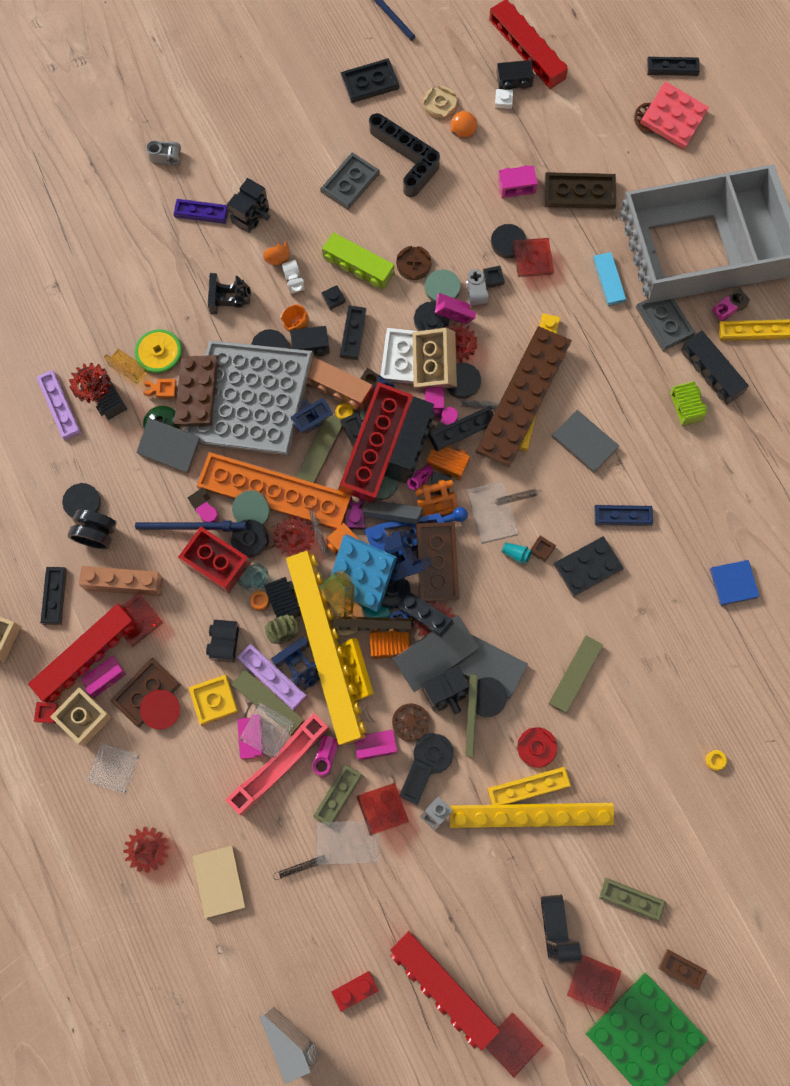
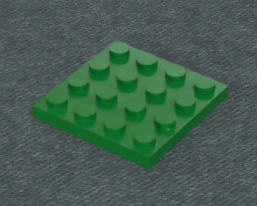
(646, 1035)

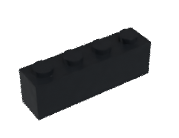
(714, 367)

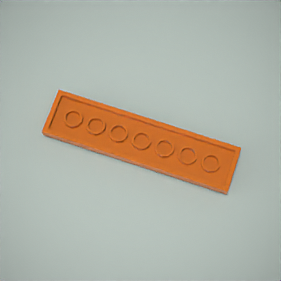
(283, 492)

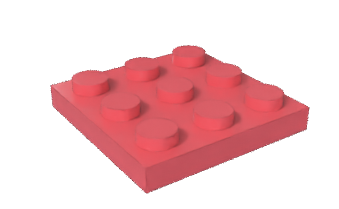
(674, 115)

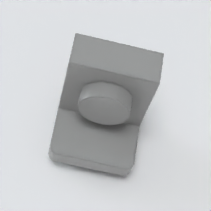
(436, 813)

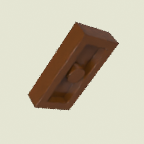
(682, 969)

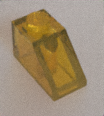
(339, 592)

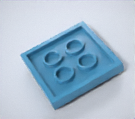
(368, 569)

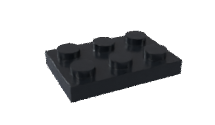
(588, 566)

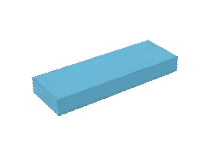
(609, 278)

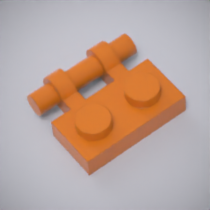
(442, 504)

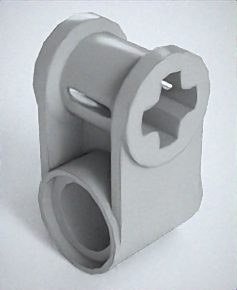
(164, 152)
(476, 289)

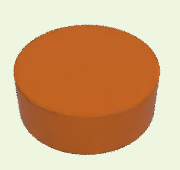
(259, 600)

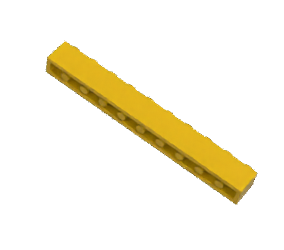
(326, 649)

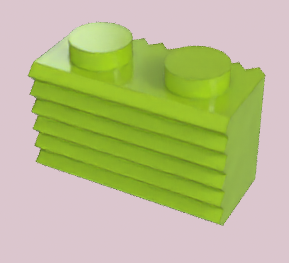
(688, 403)

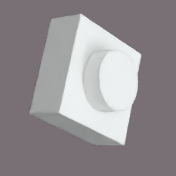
(503, 98)

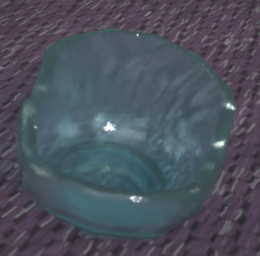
(254, 578)

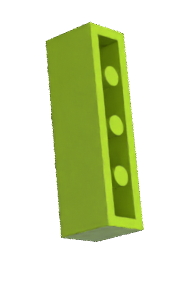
(358, 261)

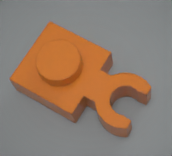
(163, 389)

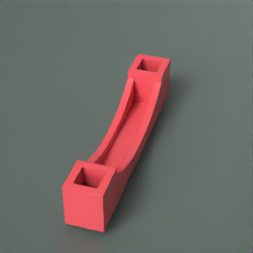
(269, 774)

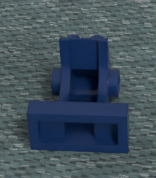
(311, 415)
(411, 564)
(293, 655)

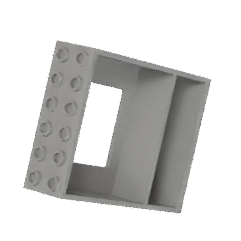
(749, 218)

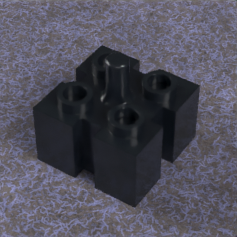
(248, 206)
(446, 690)

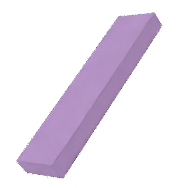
(58, 405)
(271, 677)

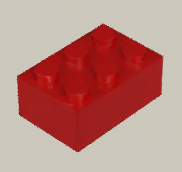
(214, 559)

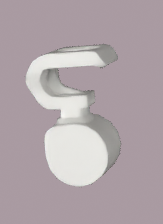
(292, 273)

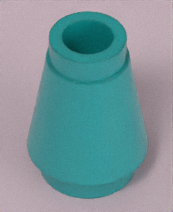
(517, 552)

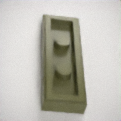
(337, 794)
(632, 899)

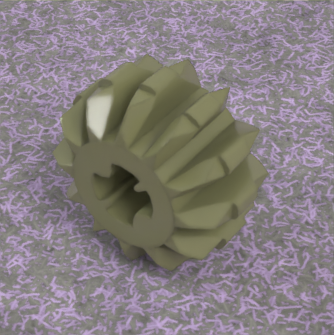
(281, 629)

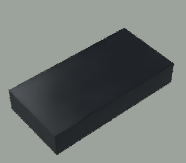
(416, 781)

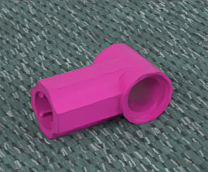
(325, 755)

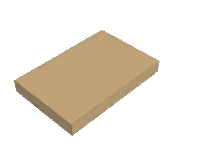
(218, 881)

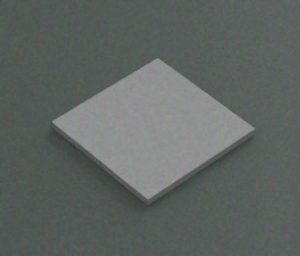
(255, 397)

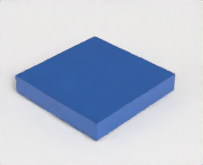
(734, 582)

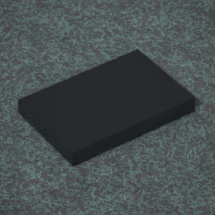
(369, 80)

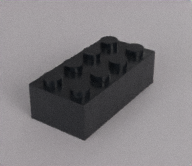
(410, 440)

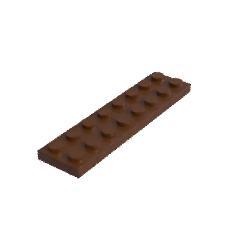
(523, 396)

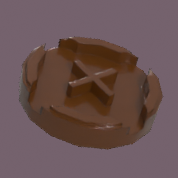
(413, 262)

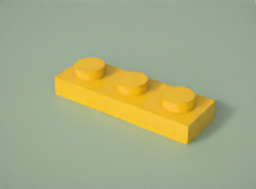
(358, 671)

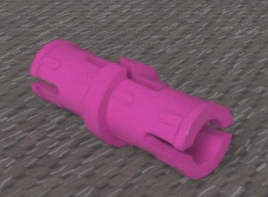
(420, 477)

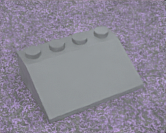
(290, 1046)

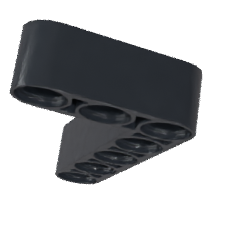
(409, 147)
(559, 947)

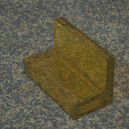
(126, 365)

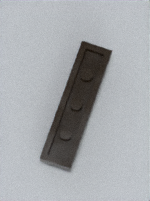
(381, 623)

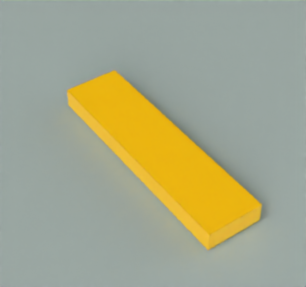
(754, 329)
(529, 787)

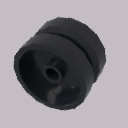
(92, 529)

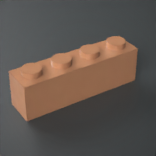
(339, 384)
(120, 580)

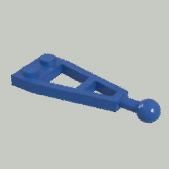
(377, 533)

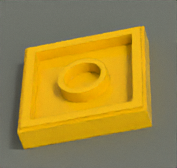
(213, 700)

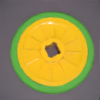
(163, 360)

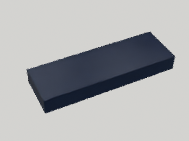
(623, 515)

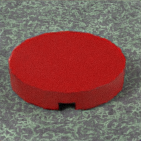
(159, 709)
(537, 747)

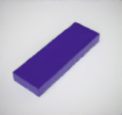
(201, 211)

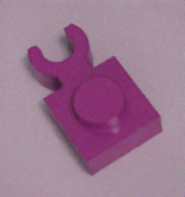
(355, 516)

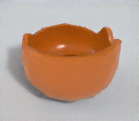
(463, 124)
(277, 254)
(295, 317)

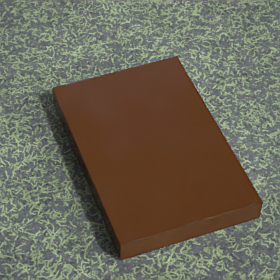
(147, 679)

